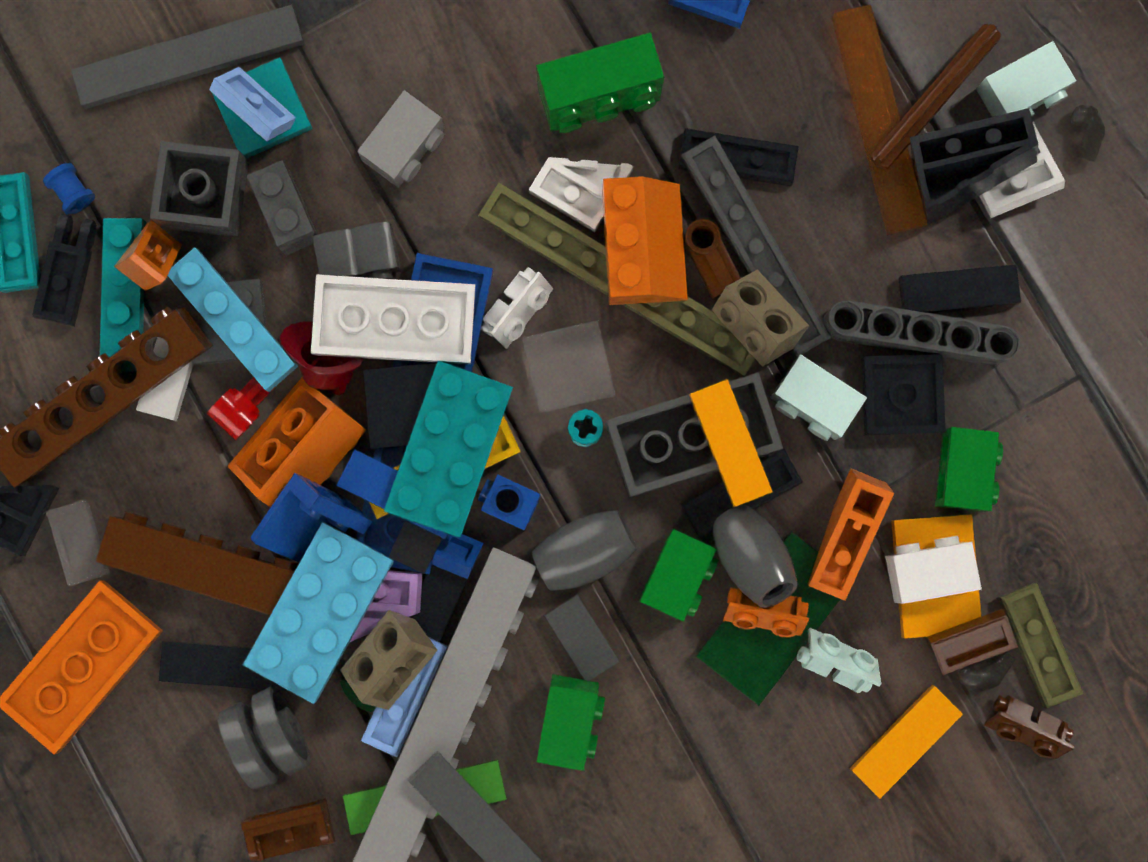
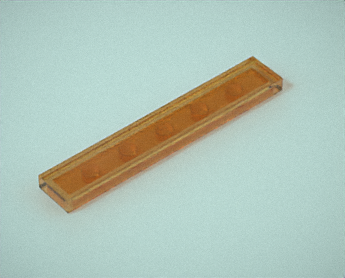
(877, 117)

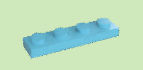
(232, 319)

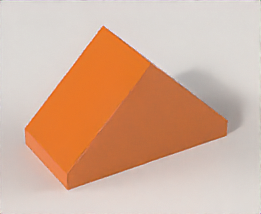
(149, 257)

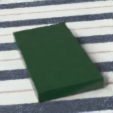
(757, 657)

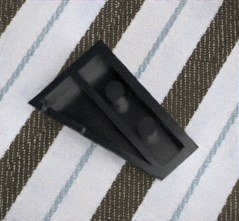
(971, 159)

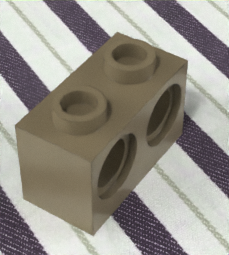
(760, 317)
(388, 660)

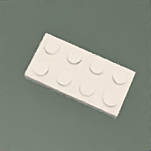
(393, 319)

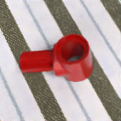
(238, 409)

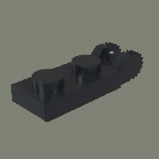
(64, 273)

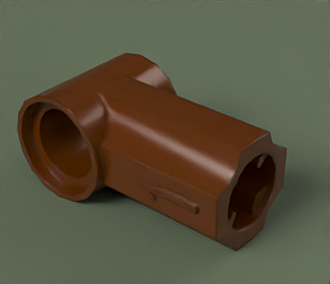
(711, 262)

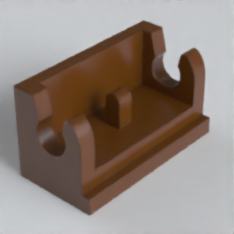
(288, 830)

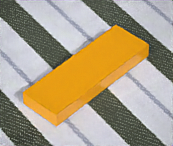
(730, 443)
(906, 741)

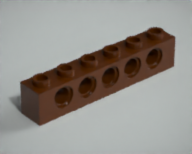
(185, 342)

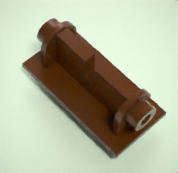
(1046, 735)

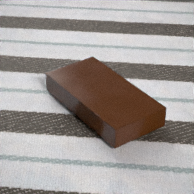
(972, 641)

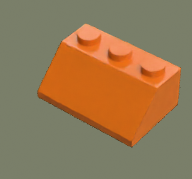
(643, 241)
(300, 436)

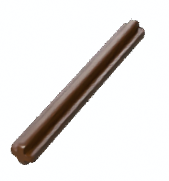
(935, 96)

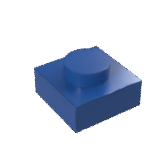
(457, 554)

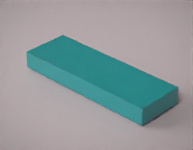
(17, 235)

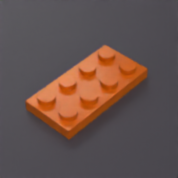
(79, 667)

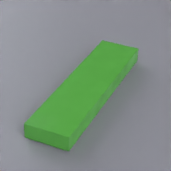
(483, 777)

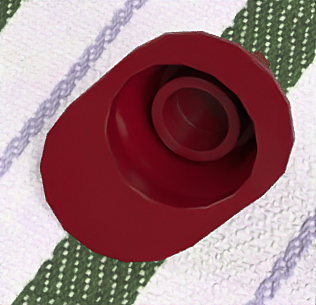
(317, 371)

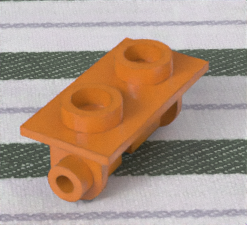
(784, 618)

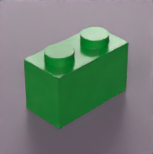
(968, 469)
(678, 575)
(569, 721)

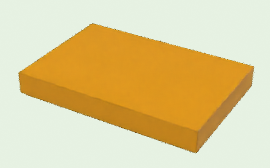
(941, 613)

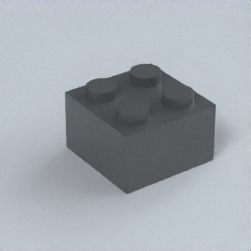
(199, 189)

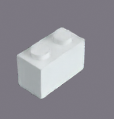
(934, 571)

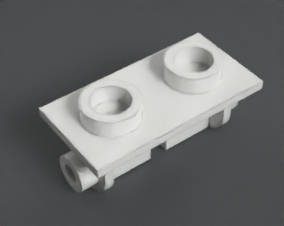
(529, 294)

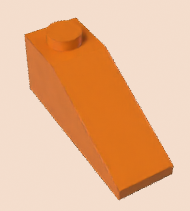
(850, 533)

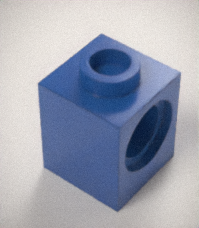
(527, 501)

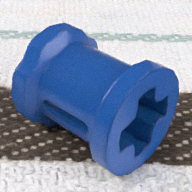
(69, 188)

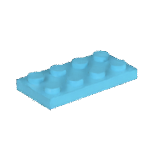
(318, 613)

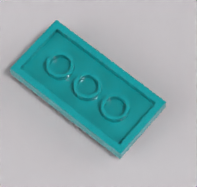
(448, 449)

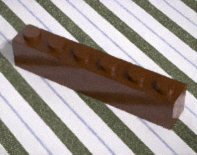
(193, 563)

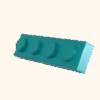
(120, 297)

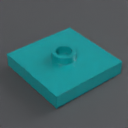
(276, 81)

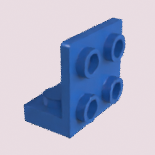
(299, 514)

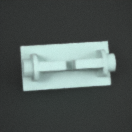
(854, 667)

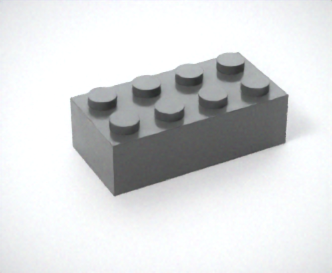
(669, 445)

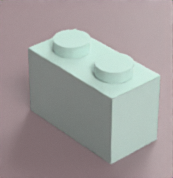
(1028, 82)
(817, 398)

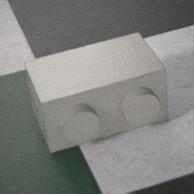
(402, 139)

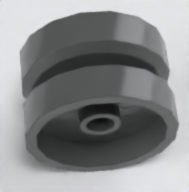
(264, 739)

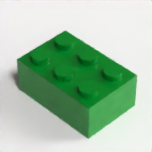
(600, 83)

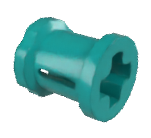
(579, 417)

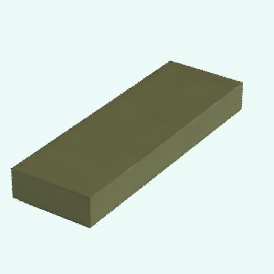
(1040, 645)

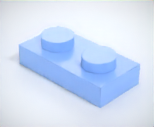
(252, 103)

